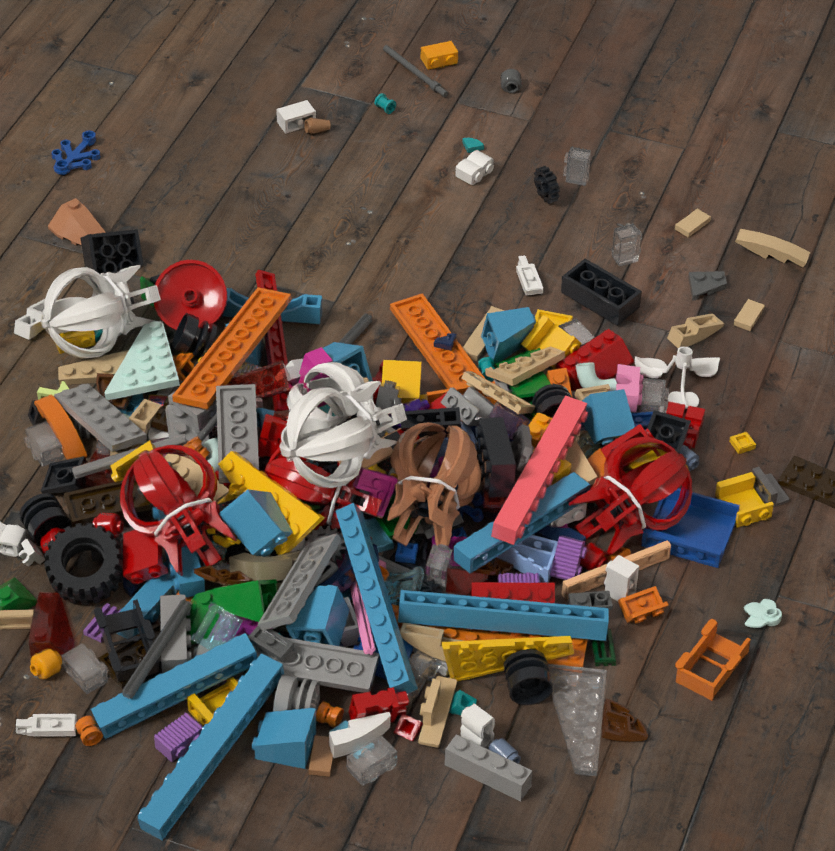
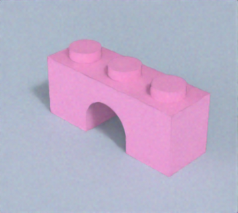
(631, 380)

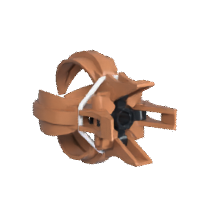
(439, 501)

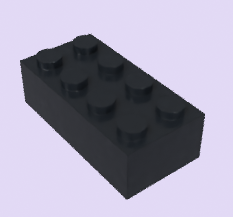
(601, 291)
(495, 457)

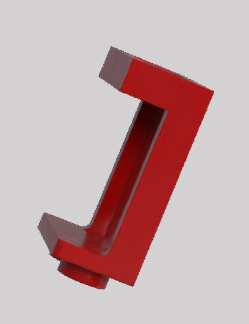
(632, 454)
(141, 557)

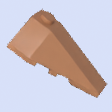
(73, 222)

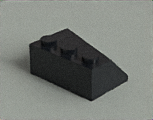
(112, 250)

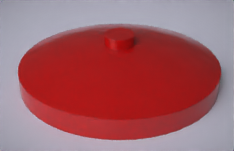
(190, 289)

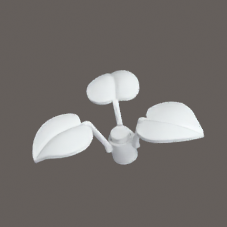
(701, 366)

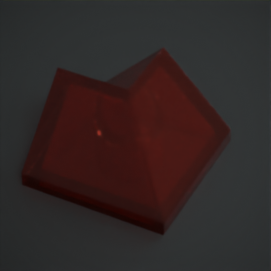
(460, 580)

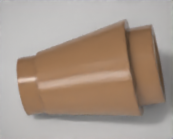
(316, 125)

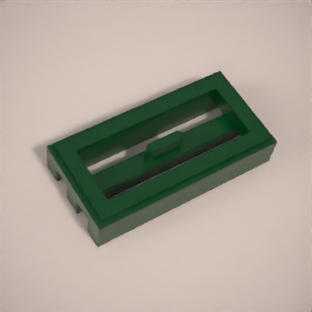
(604, 660)

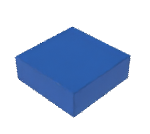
(406, 553)

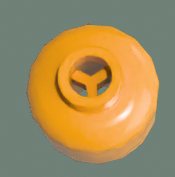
(45, 663)

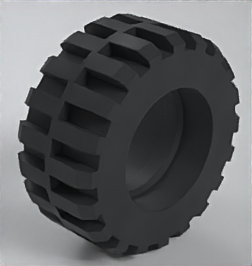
(84, 539)

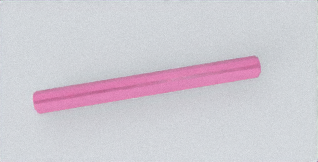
(362, 620)

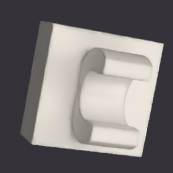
(31, 553)

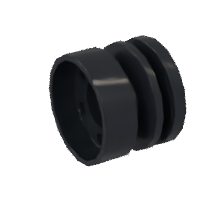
(190, 335)
(549, 399)
(42, 514)
(528, 677)

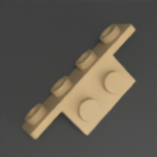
(436, 710)

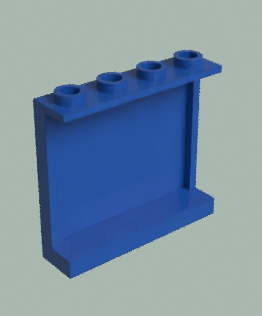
(700, 533)

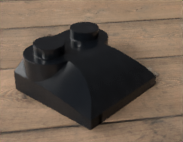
(669, 429)
(61, 478)

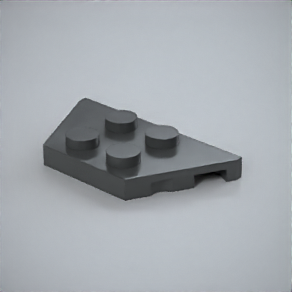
(521, 449)

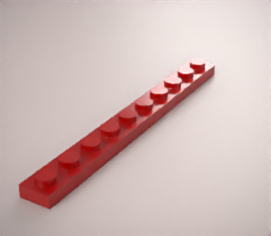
(274, 338)

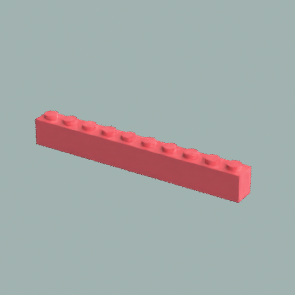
(539, 470)

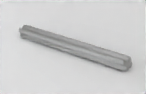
(104, 463)

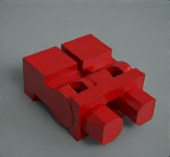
(694, 414)
(269, 436)
(384, 701)

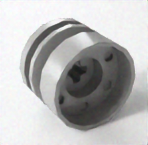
(291, 696)

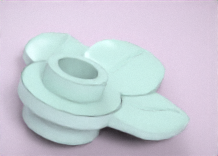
(762, 614)

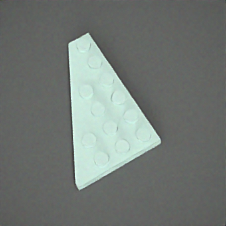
(146, 365)

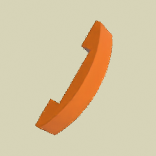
(61, 426)

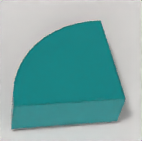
(472, 144)

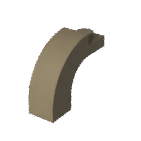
(263, 567)

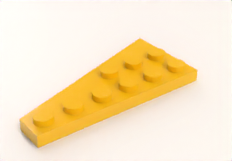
(297, 514)
(485, 657)

